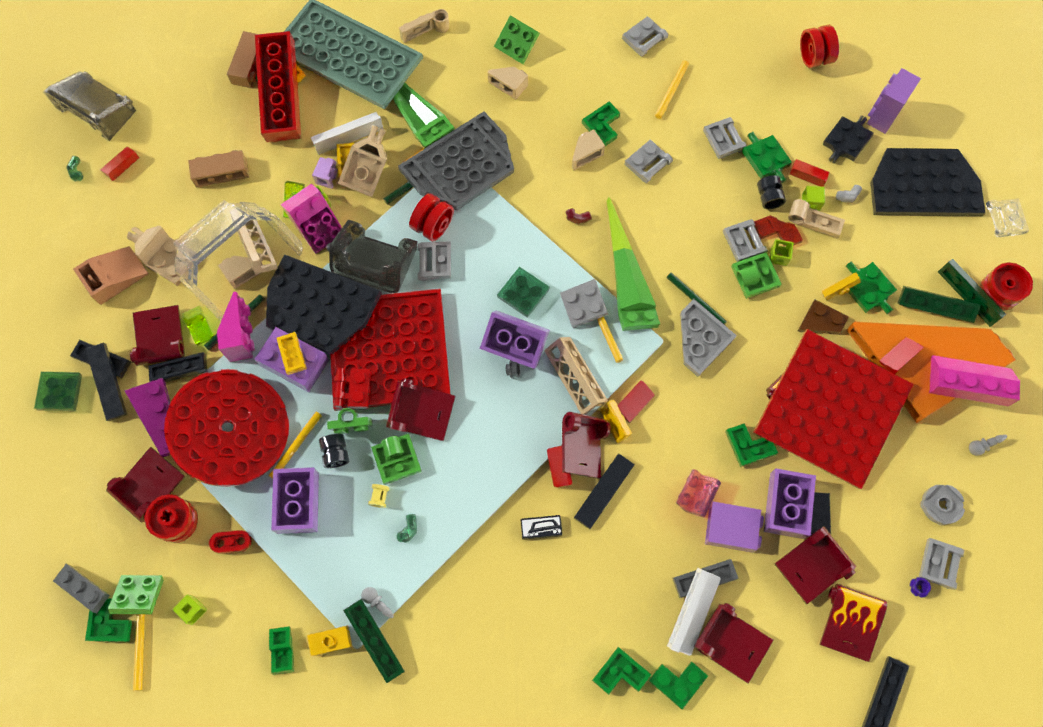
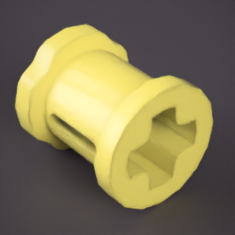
(378, 496)

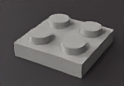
(584, 303)

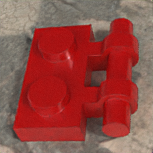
(358, 388)

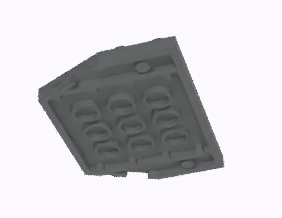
(461, 163)

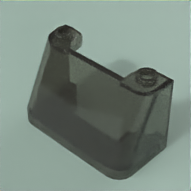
(91, 102)
(370, 260)

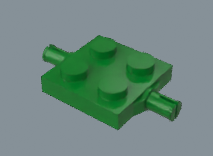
(766, 156)
(872, 289)

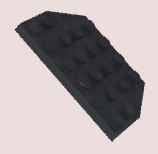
(926, 184)
(318, 304)

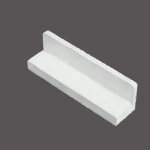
(346, 133)
(693, 612)

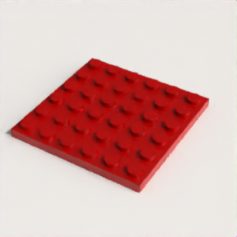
(399, 342)
(833, 409)

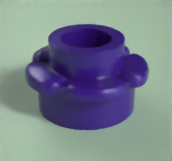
(925, 587)

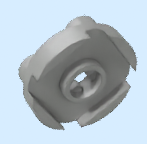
(939, 515)

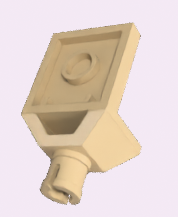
(365, 163)
(156, 251)

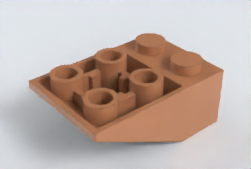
(110, 273)

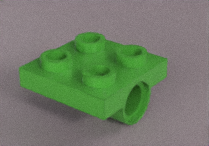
(516, 39)
(756, 275)
(342, 427)
(396, 458)
(136, 594)

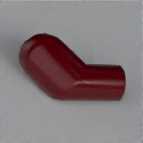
(577, 218)

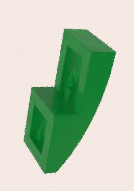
(281, 650)

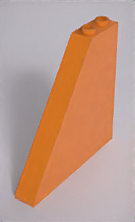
(958, 343)

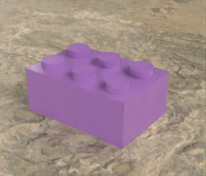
(892, 100)
(514, 339)
(271, 360)
(295, 500)
(790, 503)

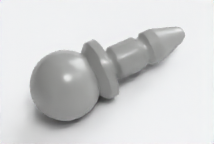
(978, 447)
(370, 596)

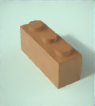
(243, 65)
(218, 168)

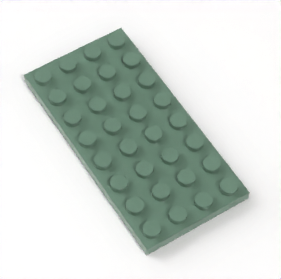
(351, 53)

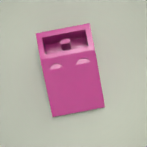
(312, 217)
(235, 331)

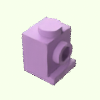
(325, 172)

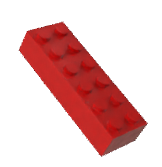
(277, 86)

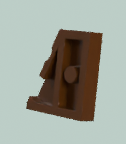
(823, 319)

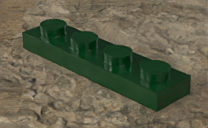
(971, 291)
(939, 304)
(374, 640)

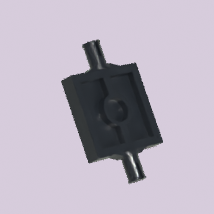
(848, 138)

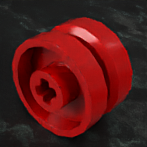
(819, 46)
(431, 217)
(1007, 285)
(171, 518)

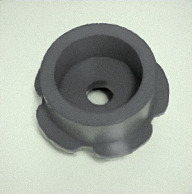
(513, 369)

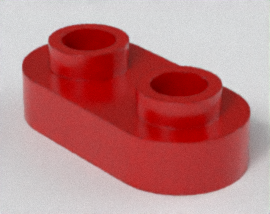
(231, 541)

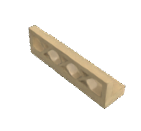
(250, 248)
(578, 371)

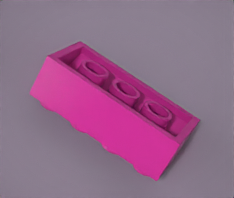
(974, 381)

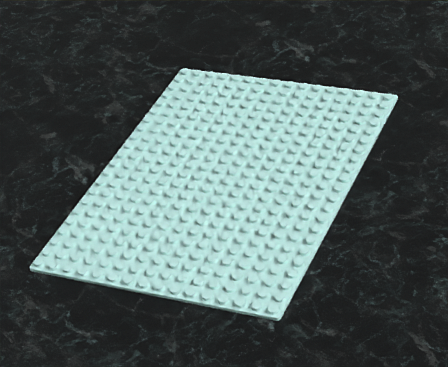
(493, 434)

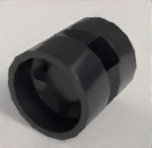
(771, 192)
(333, 450)

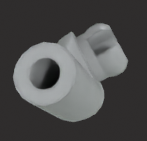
(849, 196)

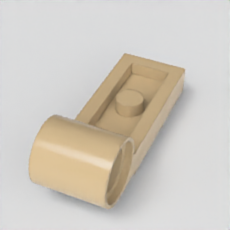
(437, 19)
(815, 220)

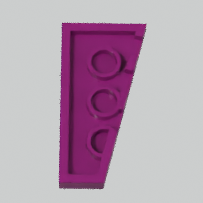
(151, 404)

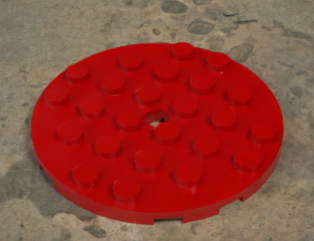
(221, 457)

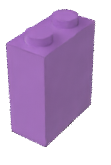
(734, 527)

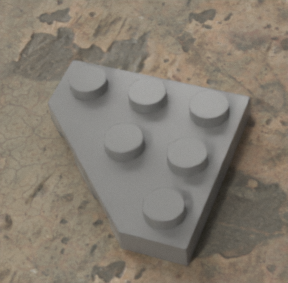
(702, 337)

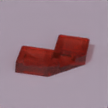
(771, 225)

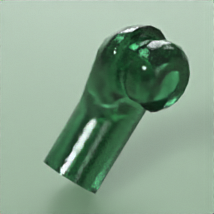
(72, 169)
(409, 531)

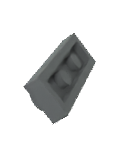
(724, 570)
(81, 588)

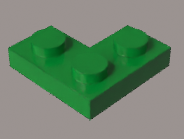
(600, 120)
(746, 449)
(102, 627)
(621, 666)
(679, 688)

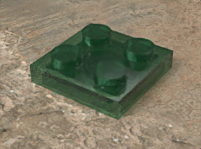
(523, 292)
(58, 391)

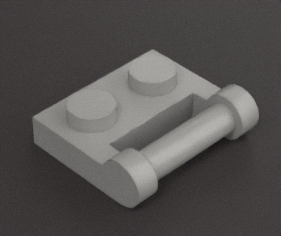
(641, 32)
(720, 140)
(644, 157)
(740, 243)
(440, 260)
(935, 561)

